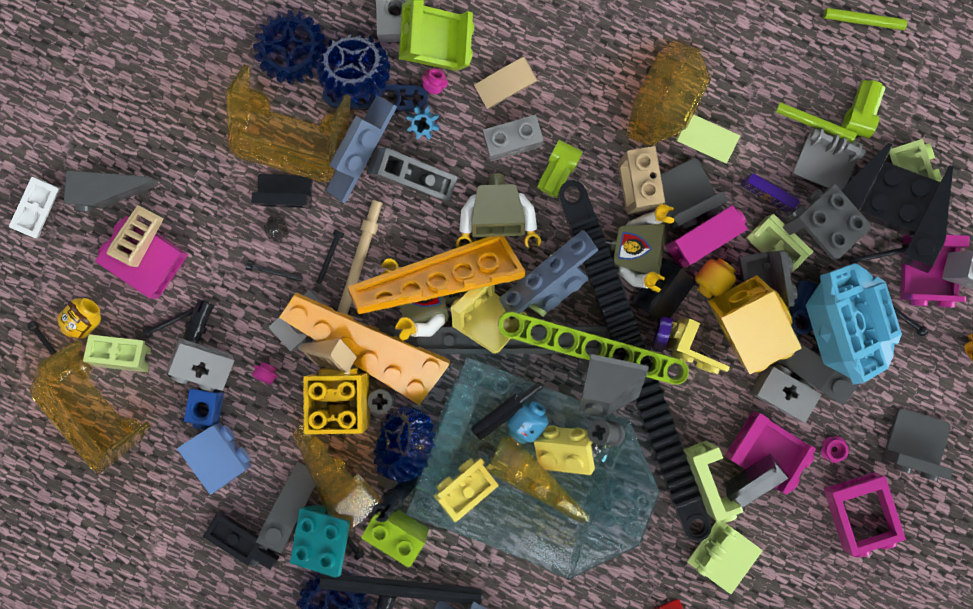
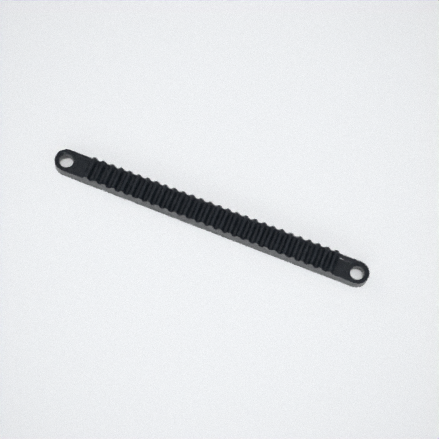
(623, 328)

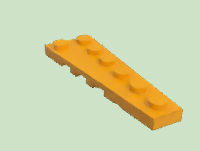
(451, 272)
(387, 358)

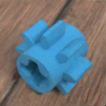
(416, 123)

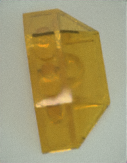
(668, 94)

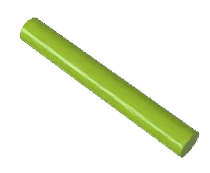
(865, 19)
(815, 122)

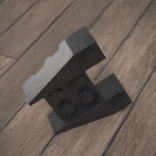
(904, 204)

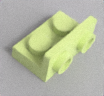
(916, 158)

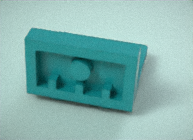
(320, 541)

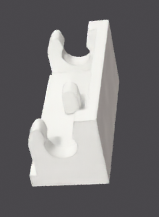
(34, 207)

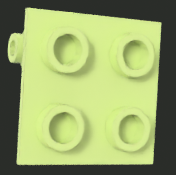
(724, 556)

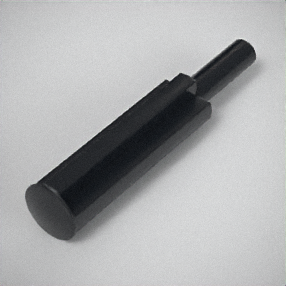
(503, 412)

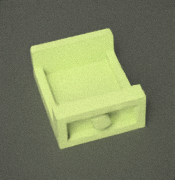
(718, 508)

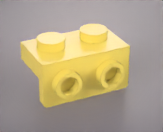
(565, 450)
(465, 490)

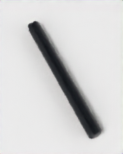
(401, 588)

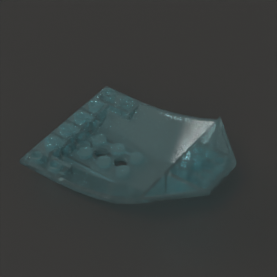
(615, 496)

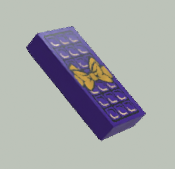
(770, 192)

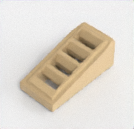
(126, 231)
(330, 354)

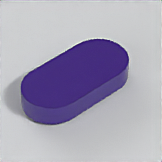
(662, 334)

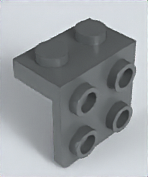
(690, 194)
(830, 221)
(773, 269)
(918, 444)

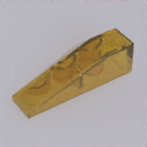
(523, 471)
(340, 492)

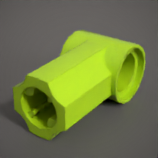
(863, 114)
(561, 164)

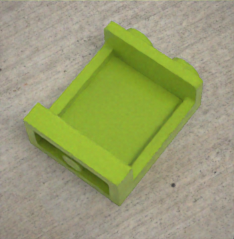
(435, 36)
(397, 537)

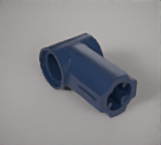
(804, 292)

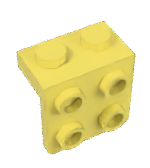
(478, 317)
(680, 341)

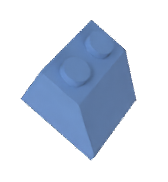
(215, 457)

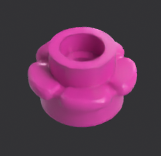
(434, 81)
(265, 373)
(841, 449)

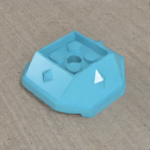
(854, 322)

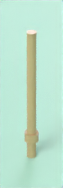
(368, 228)

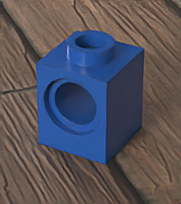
(193, 414)

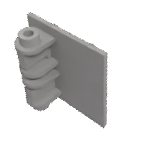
(827, 159)

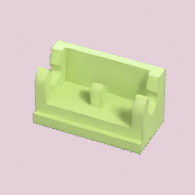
(709, 139)
(772, 237)
(116, 353)

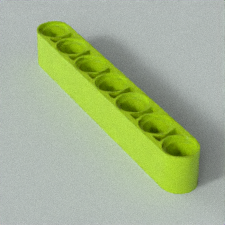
(579, 340)

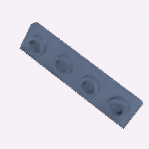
(358, 147)
(553, 278)

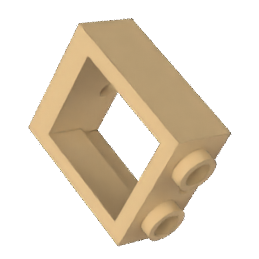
(639, 190)

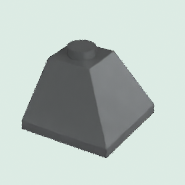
(611, 385)

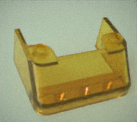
(282, 140)
(81, 412)

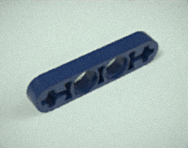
(409, 93)

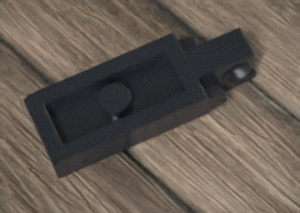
(239, 542)

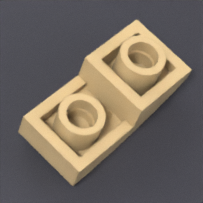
(505, 82)

